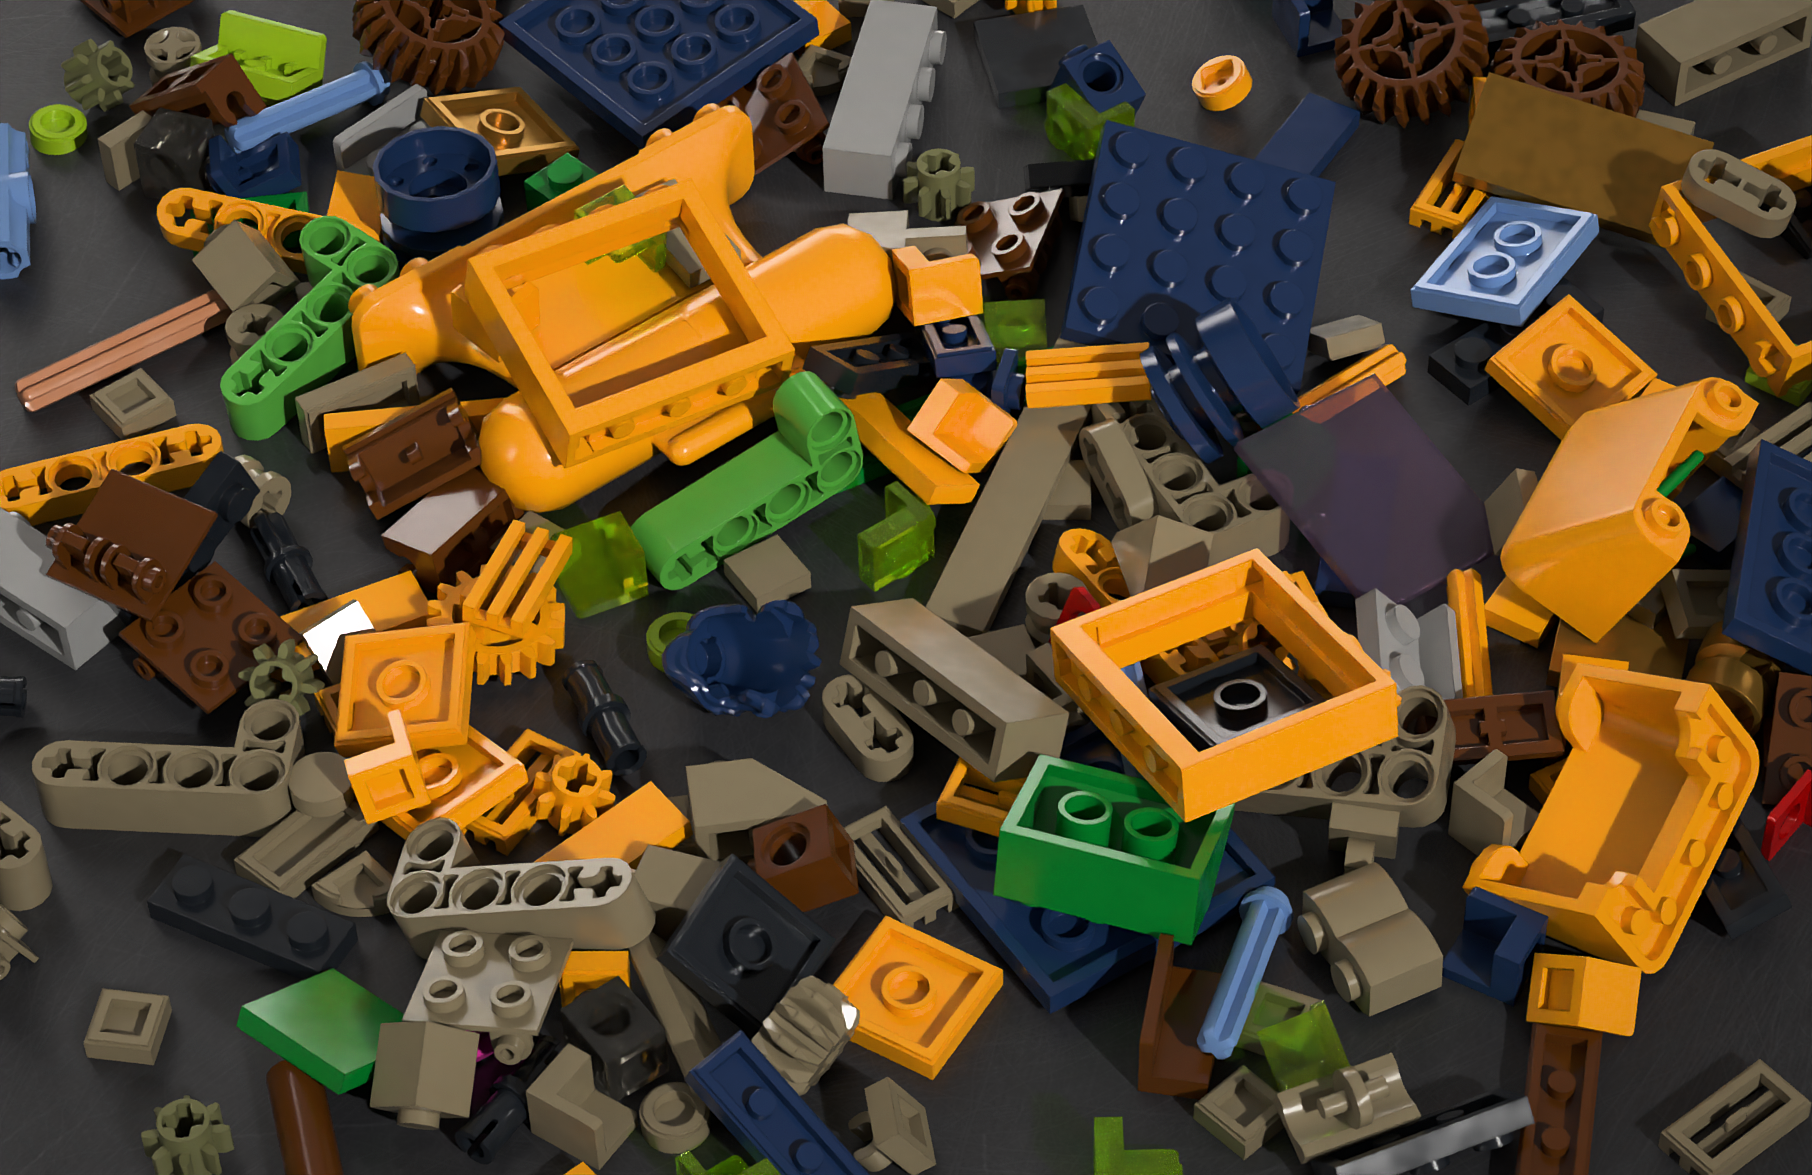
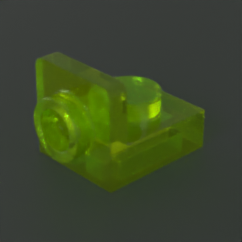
(1016, 326)

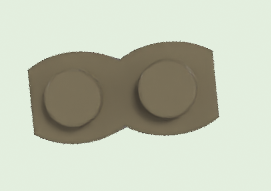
(1370, 939)

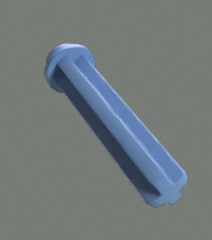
(310, 107)
(1264, 917)

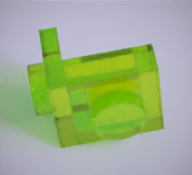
(1076, 125)
(899, 541)

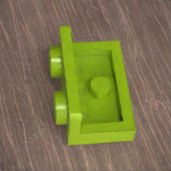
(273, 55)

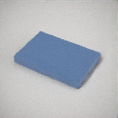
(1505, 261)

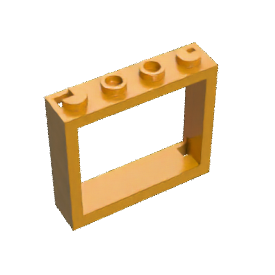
(1707, 269)
(656, 404)
(1195, 783)

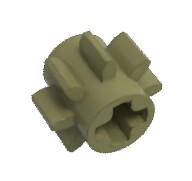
(97, 75)
(938, 184)
(294, 669)
(187, 1138)

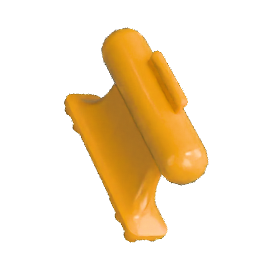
(625, 325)

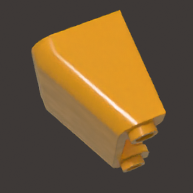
(1596, 524)
(1631, 816)

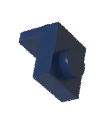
(259, 171)

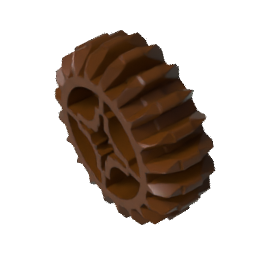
(430, 40)
(1376, 55)
(1575, 64)

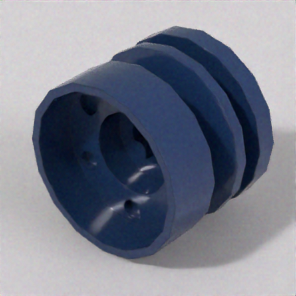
(436, 191)
(1219, 380)

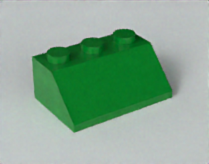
(1109, 851)

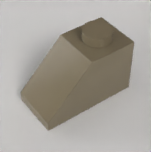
(736, 797)

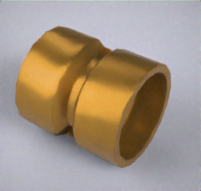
(1738, 675)

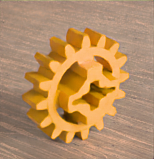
(496, 651)

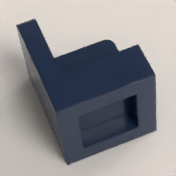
(1307, 24)
(1496, 946)

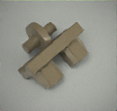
(1346, 1108)

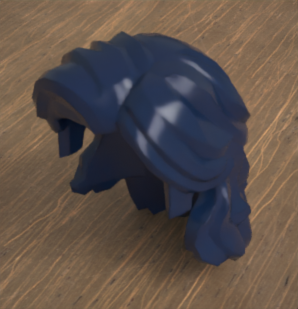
(745, 660)

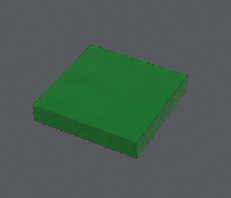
(322, 1028)

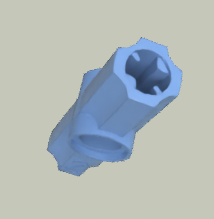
(16, 202)

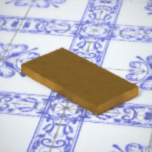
(1572, 155)

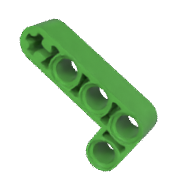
(312, 337)
(757, 490)

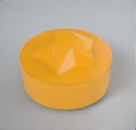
(1222, 83)

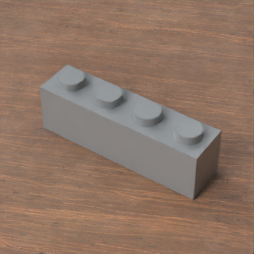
(883, 99)
(42, 609)

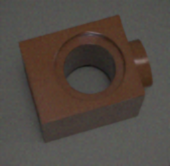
(806, 858)

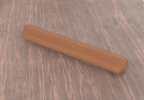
(122, 351)

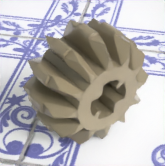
(807, 1032)

